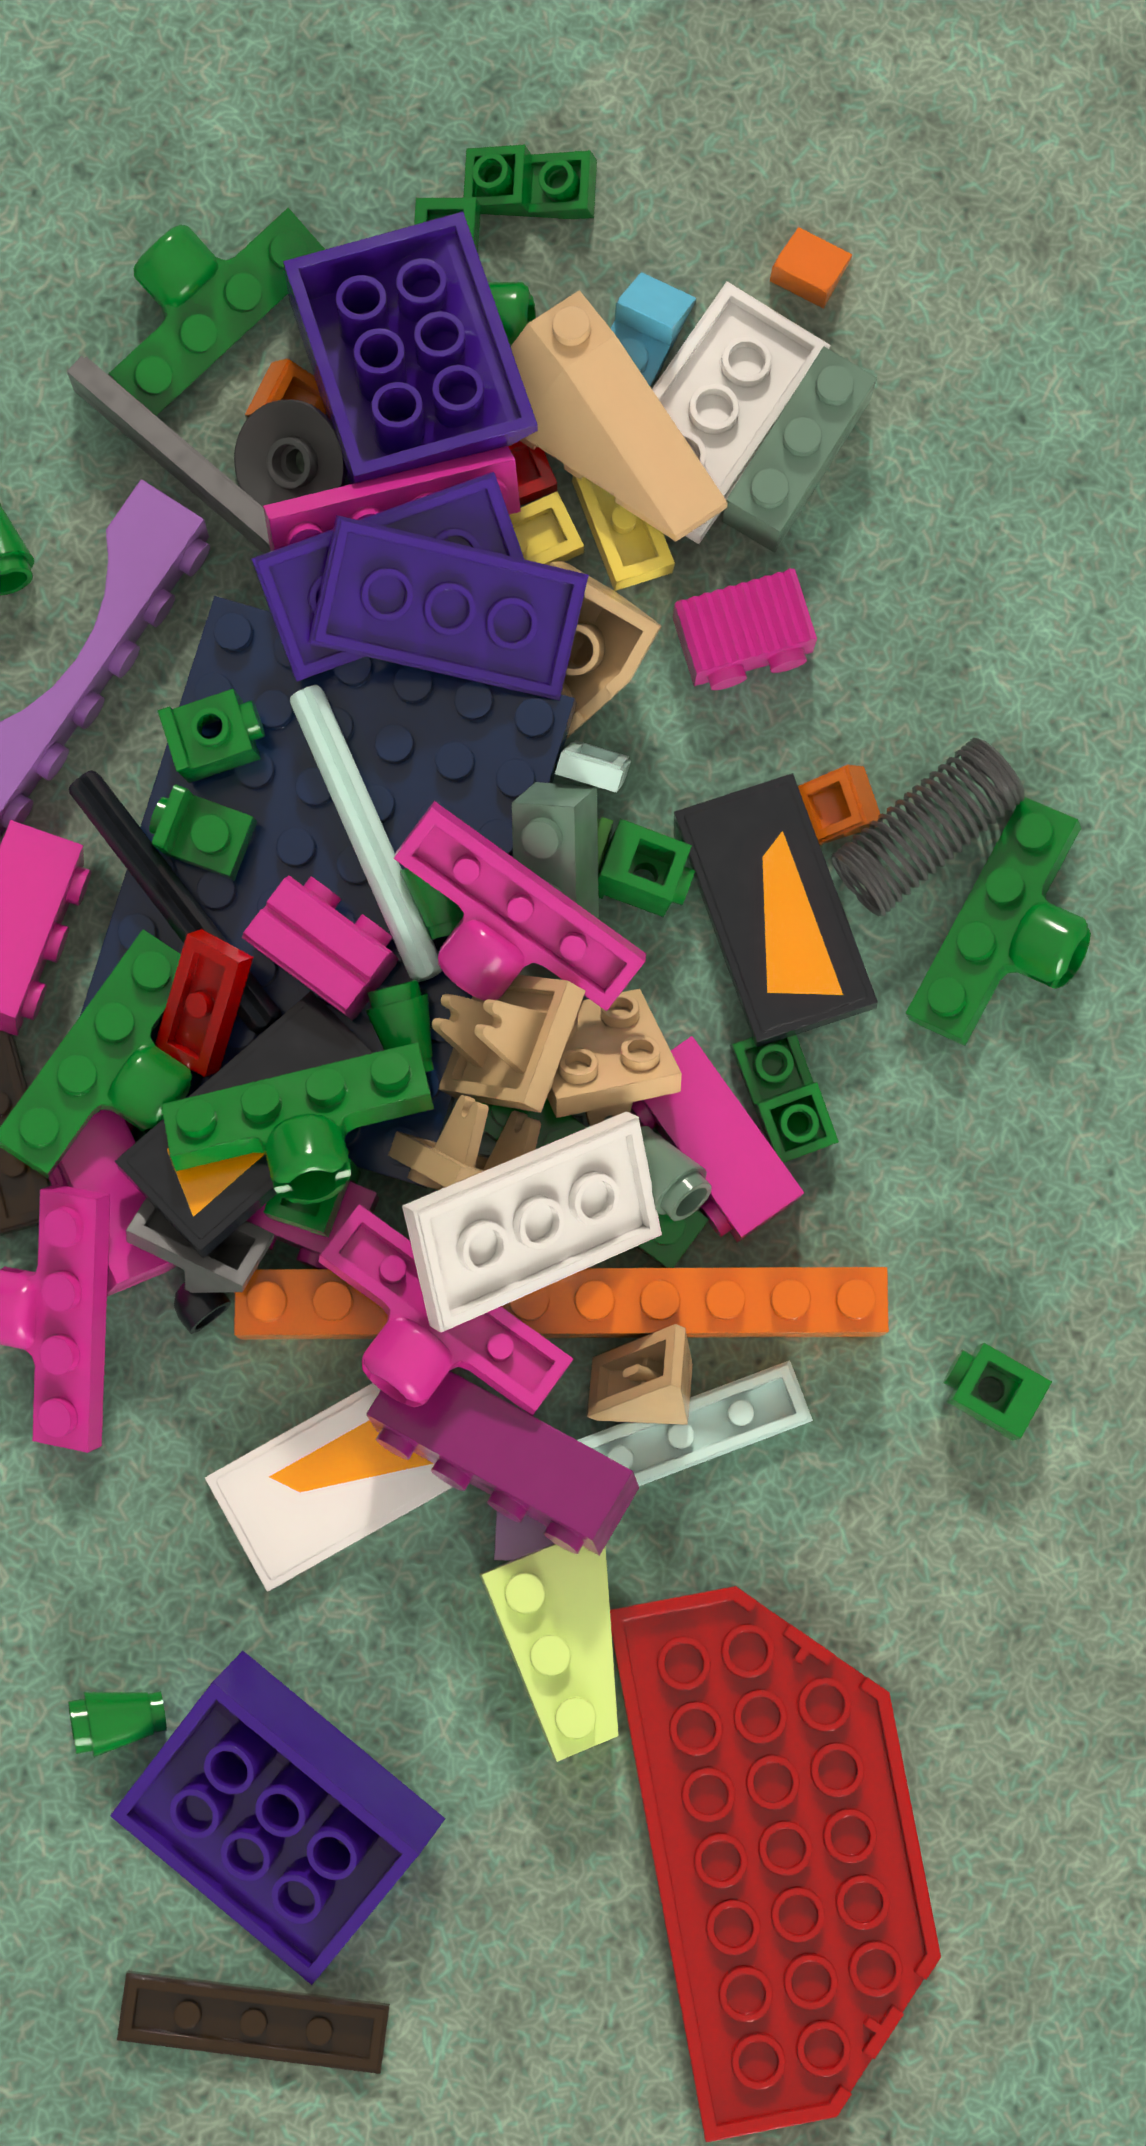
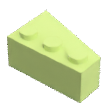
(561, 1640)

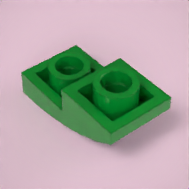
(531, 185)
(785, 1097)

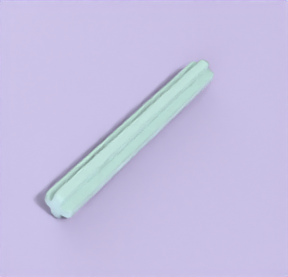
(365, 832)

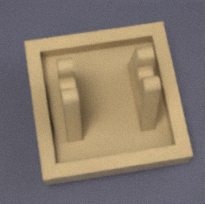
(509, 1045)
(613, 1061)
(457, 1149)

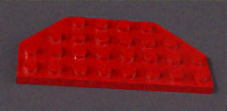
(773, 1854)

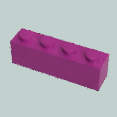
(513, 1459)

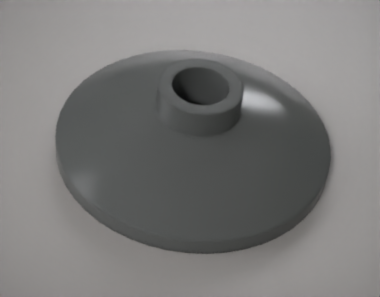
(269, 448)

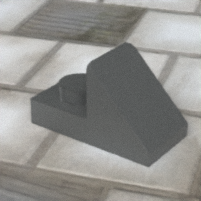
(222, 1270)

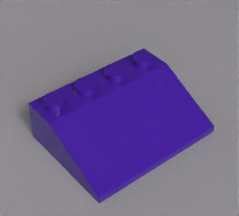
(408, 349)
(277, 1817)

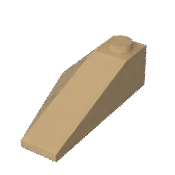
(608, 421)
(605, 649)

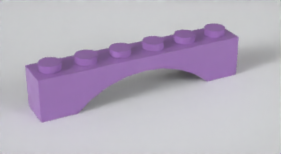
(148, 552)

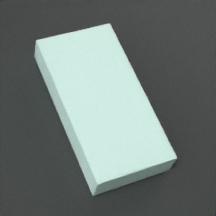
(593, 765)

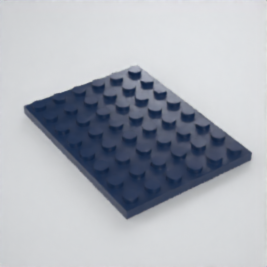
(414, 744)

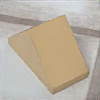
(643, 1380)

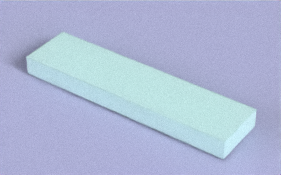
(717, 1425)

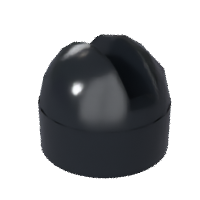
(199, 1309)

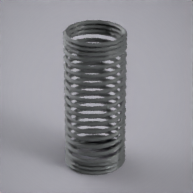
(861, 864)

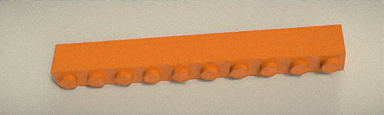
(601, 1304)

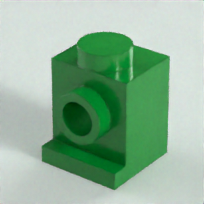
(203, 757)
(641, 848)
(1020, 1390)

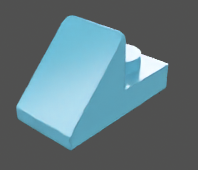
(649, 322)

